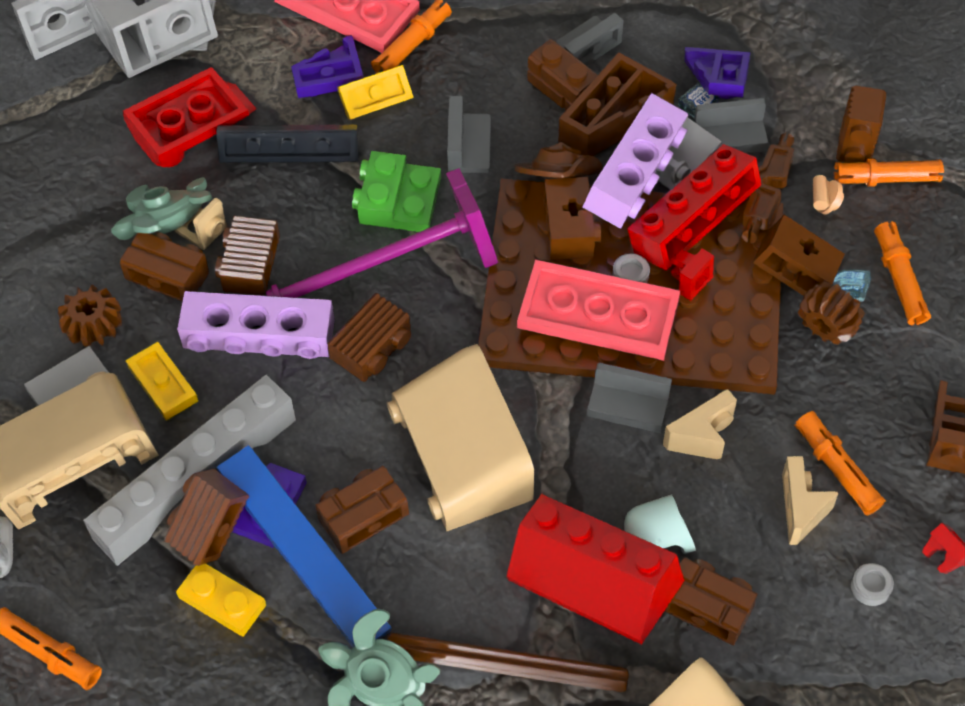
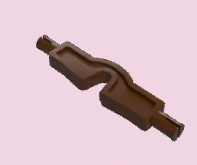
(767, 197)

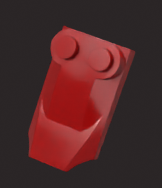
(185, 116)

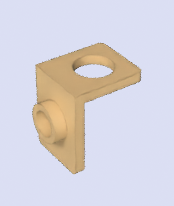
(208, 225)

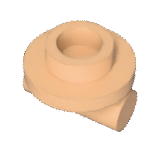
(826, 194)

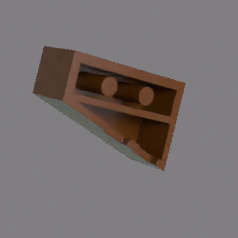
(611, 105)

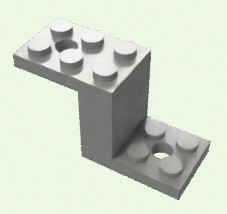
(132, 33)

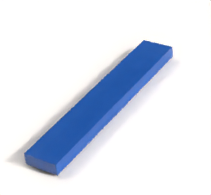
(299, 543)

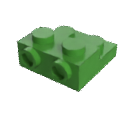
(396, 193)

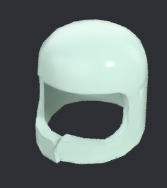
(659, 524)

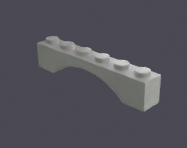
(138, 509)

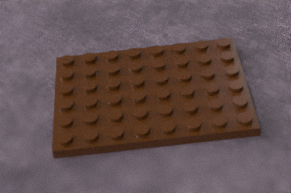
(716, 339)

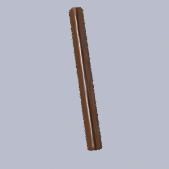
(513, 663)

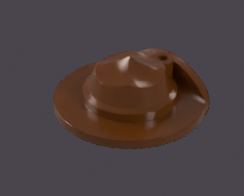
(561, 162)

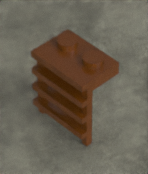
(948, 433)

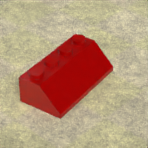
(594, 568)

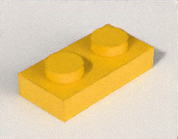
(375, 92)
(162, 381)
(221, 598)

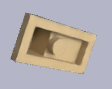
(698, 430)
(802, 505)

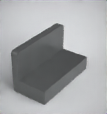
(593, 38)
(735, 123)
(468, 139)
(629, 397)

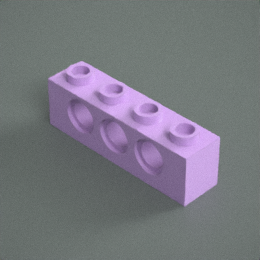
(635, 161)
(242, 312)

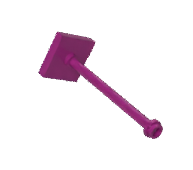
(466, 220)

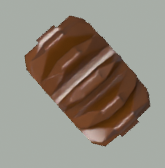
(831, 312)
(90, 316)

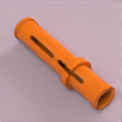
(421, 29)
(876, 172)
(897, 261)
(829, 450)
(81, 671)

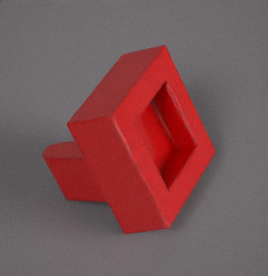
(692, 271)
(946, 539)

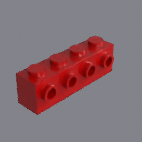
(695, 206)

